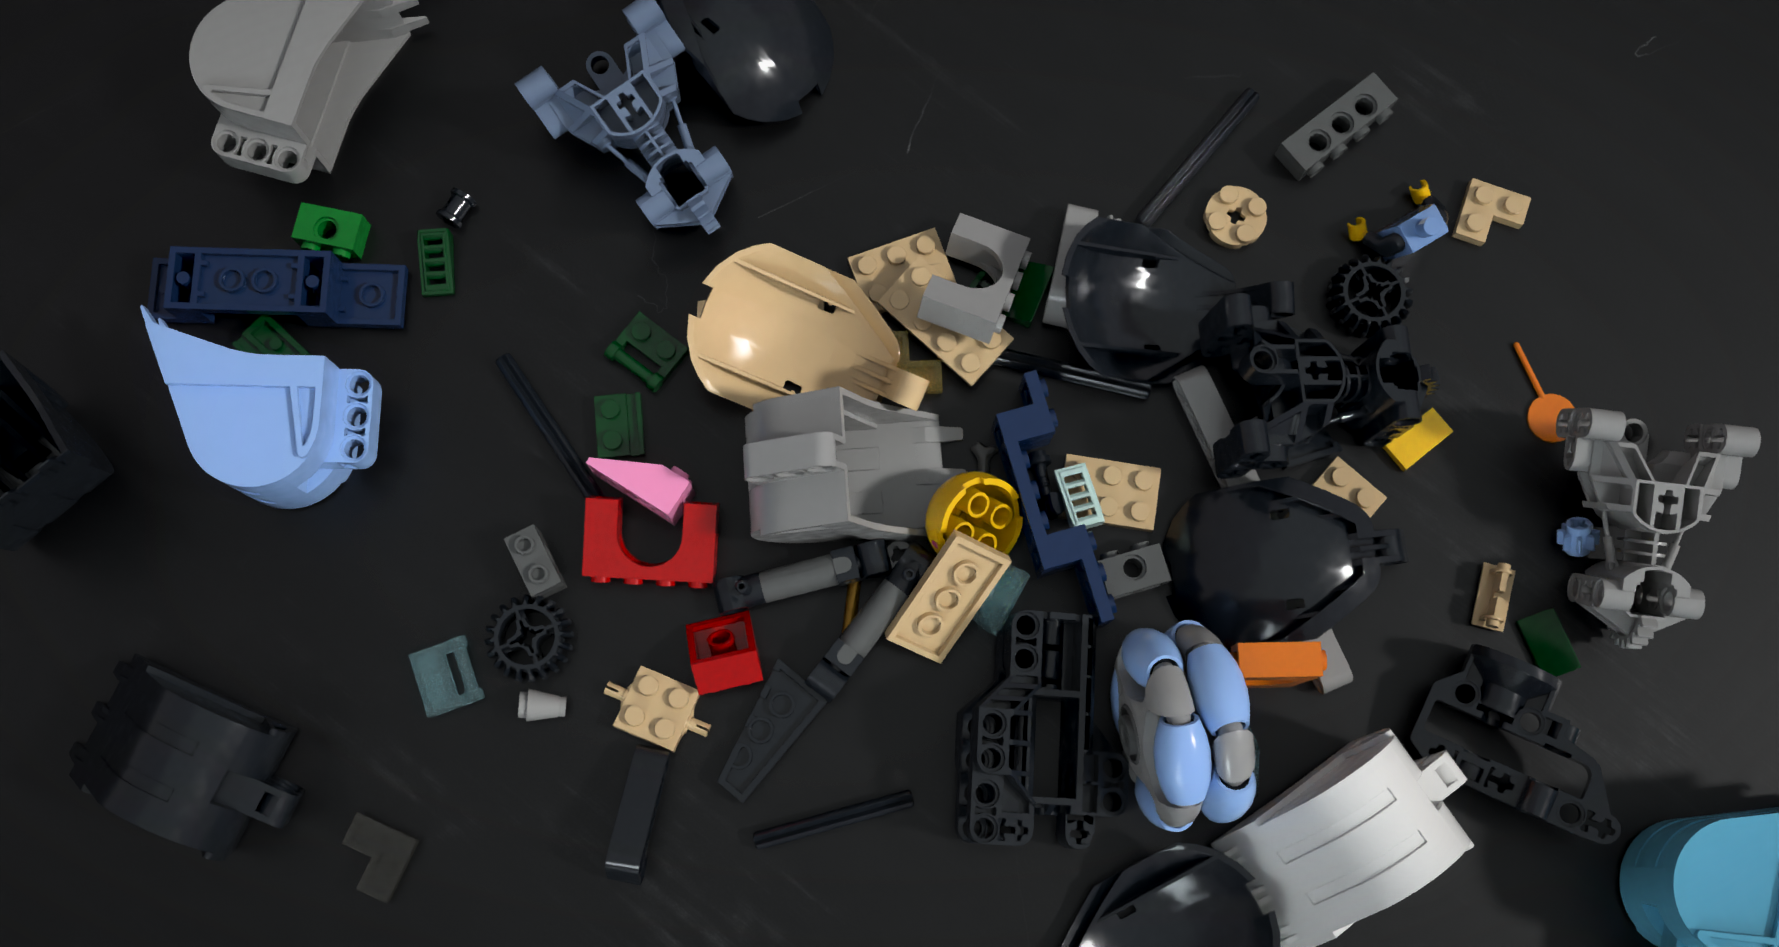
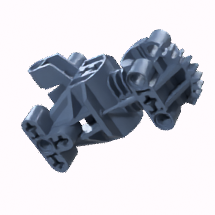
(632, 114)

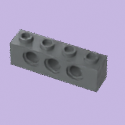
(1368, 95)

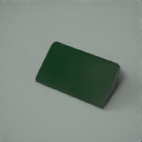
(1029, 293)
(1548, 642)

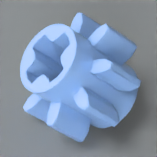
(1578, 536)

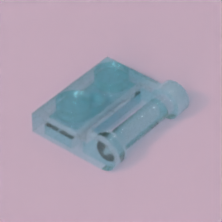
(436, 679)

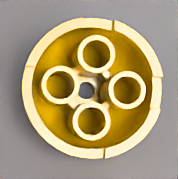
(976, 507)

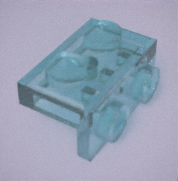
(1001, 600)

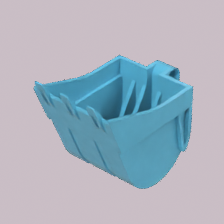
(1705, 880)

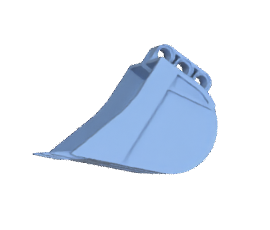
(268, 421)

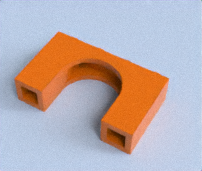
(1279, 663)

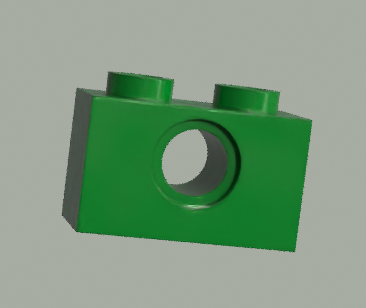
(315, 222)

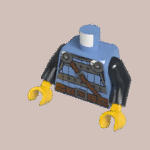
(1409, 231)

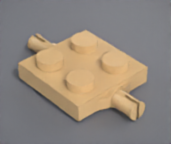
(657, 709)

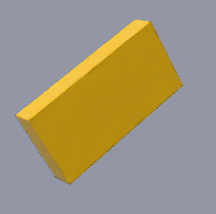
(1418, 440)

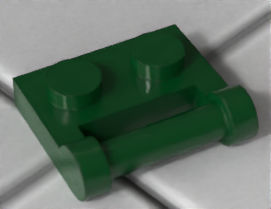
(653, 344)

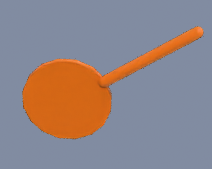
(1545, 409)

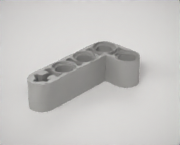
(1075, 219)

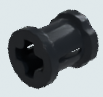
(456, 208)

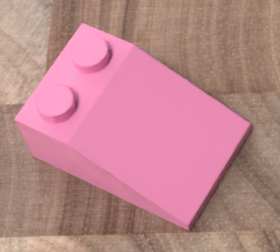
(648, 484)

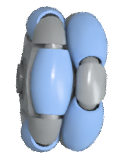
(1184, 725)

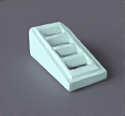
(1097, 516)

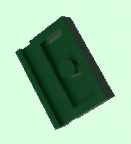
(268, 337)
(619, 426)

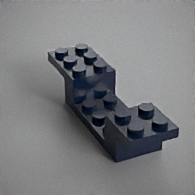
(276, 282)
(1060, 551)

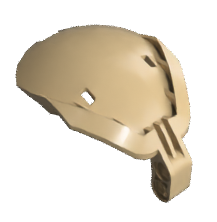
(768, 329)

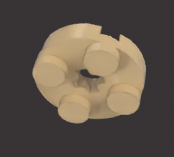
(1249, 206)

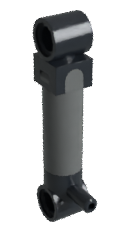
(838, 568)
(869, 623)

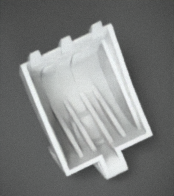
(1350, 838)

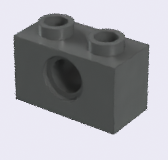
(535, 562)
(1151, 567)

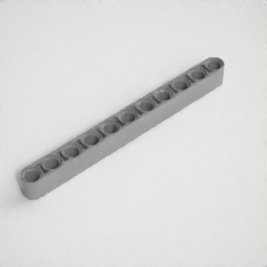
(1210, 423)

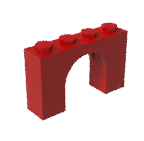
(608, 557)

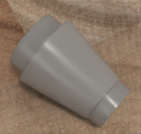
(540, 705)

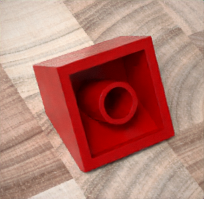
(723, 653)

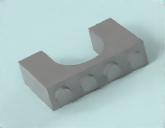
(977, 310)

